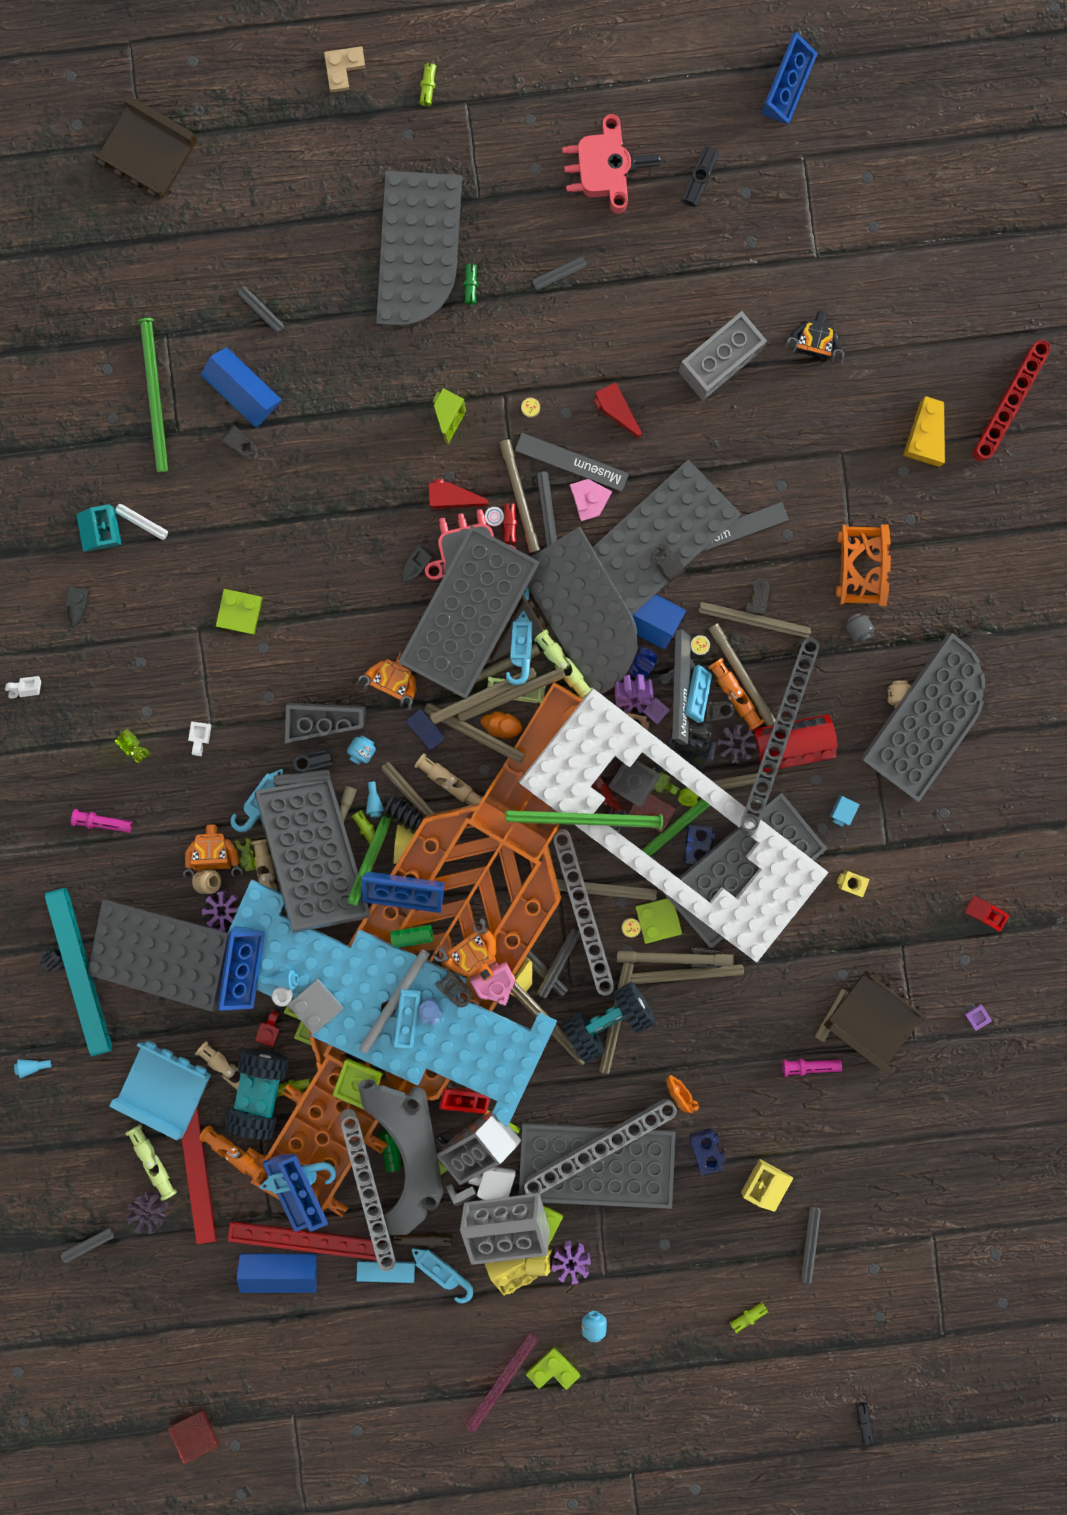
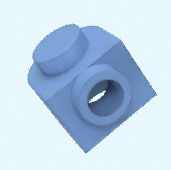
(430, 1011)

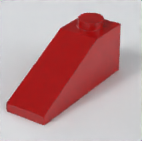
(615, 407)
(447, 495)
(464, 1100)

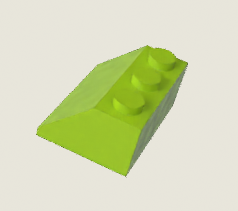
(449, 412)

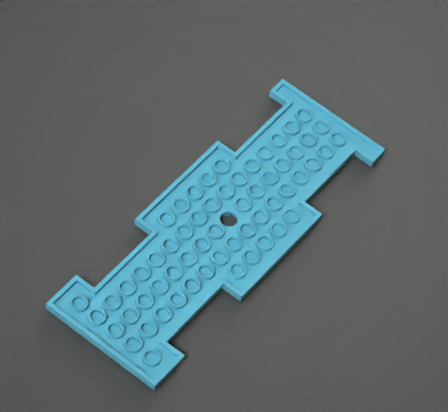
(464, 1046)

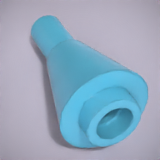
(374, 805)
(285, 980)
(27, 1067)

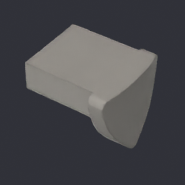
(461, 1197)

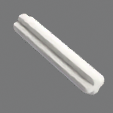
(141, 521)

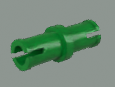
(470, 284)

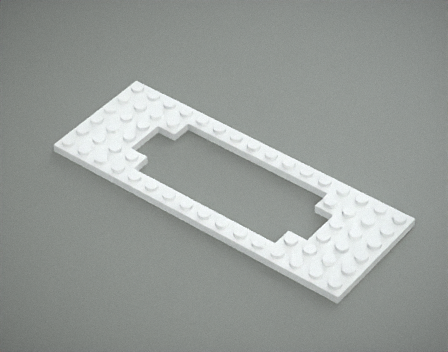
(580, 754)

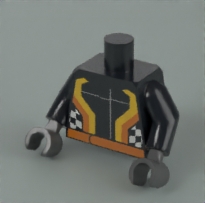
(816, 339)

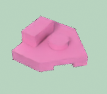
(589, 498)
(498, 986)

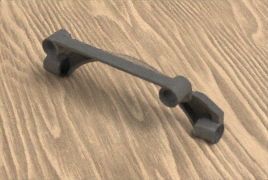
(411, 1128)

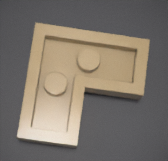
(340, 62)

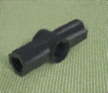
(704, 166)

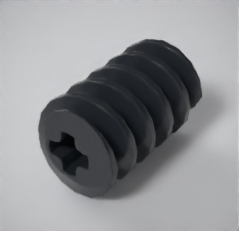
(403, 815)

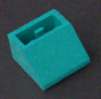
(98, 528)

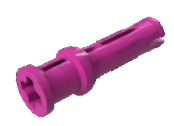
(90, 820)
(802, 1067)

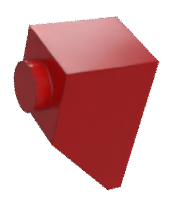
(987, 913)

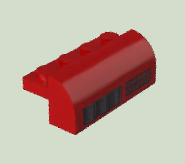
(808, 742)

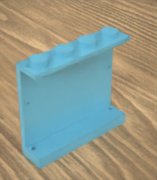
(162, 1090)

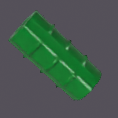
(411, 936)
(391, 1153)

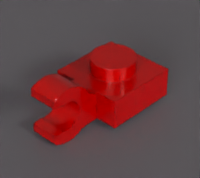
(268, 1031)

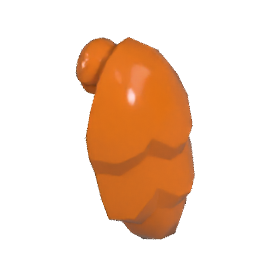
(501, 725)
(680, 1095)

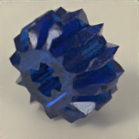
(643, 662)

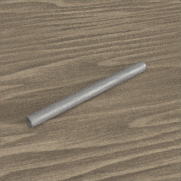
(393, 1002)

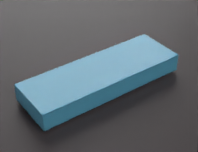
(698, 694)
(406, 1019)
(370, 1272)

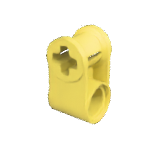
(539, 1265)

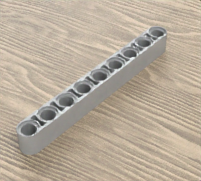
(583, 921)
(606, 1139)
(367, 1182)

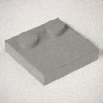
(315, 1006)

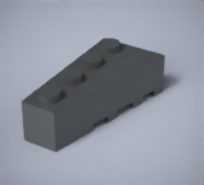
(316, 720)

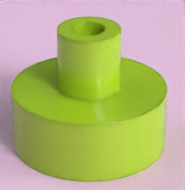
(688, 797)

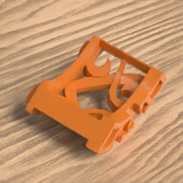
(879, 587)

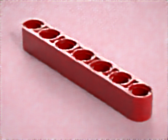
(1017, 394)

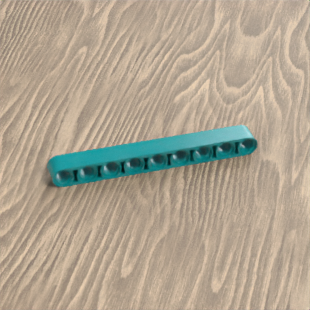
(76, 967)

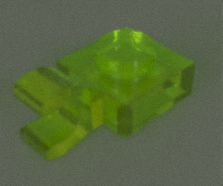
(129, 744)
(663, 783)
(247, 859)

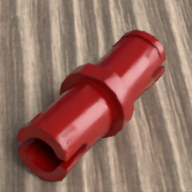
(509, 523)

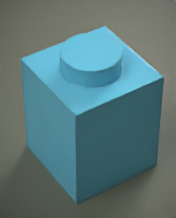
(843, 811)

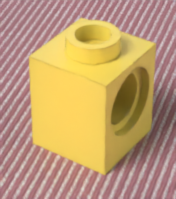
(861, 883)

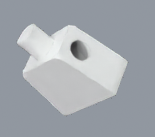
(494, 1183)

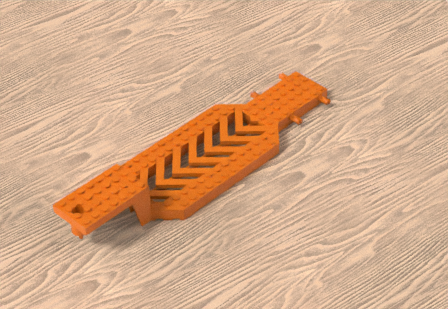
(315, 1124)

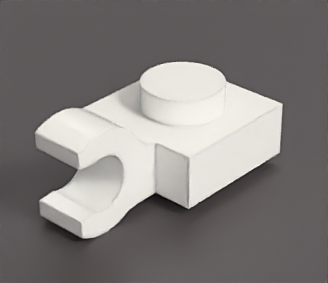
(26, 687)
(199, 734)

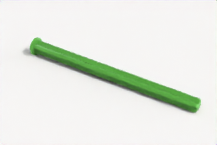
(154, 394)
(584, 819)

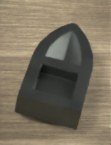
(417, 563)
(76, 604)

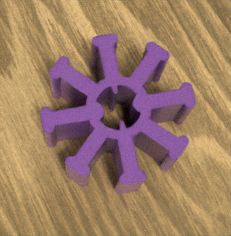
(634, 693)
(216, 910)
(563, 1262)

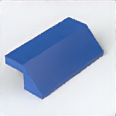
(658, 621)
(299, 1203)

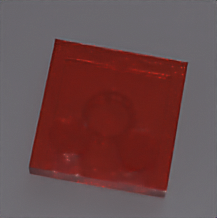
(193, 1437)

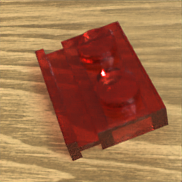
(610, 800)
(654, 807)

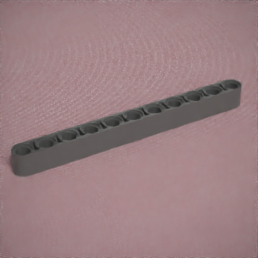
(776, 744)

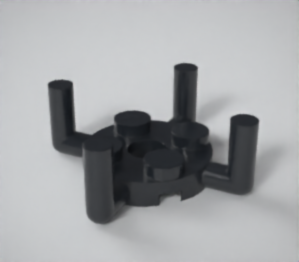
(695, 752)

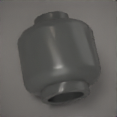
(860, 628)

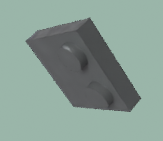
(635, 782)

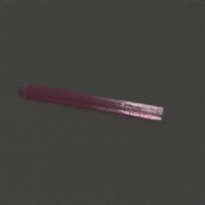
(502, 1382)

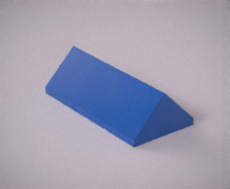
(790, 80)
(240, 386)
(402, 892)
(241, 969)
(277, 1273)

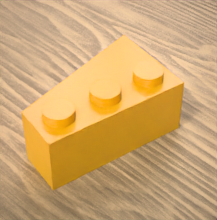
(927, 433)

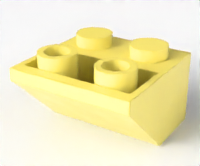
(766, 1186)
(509, 1275)

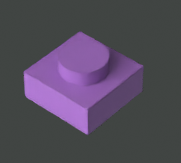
(657, 711)
(977, 1017)

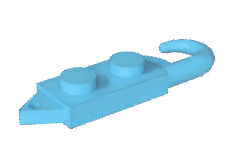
(521, 648)
(251, 806)
(310, 1172)
(441, 1272)

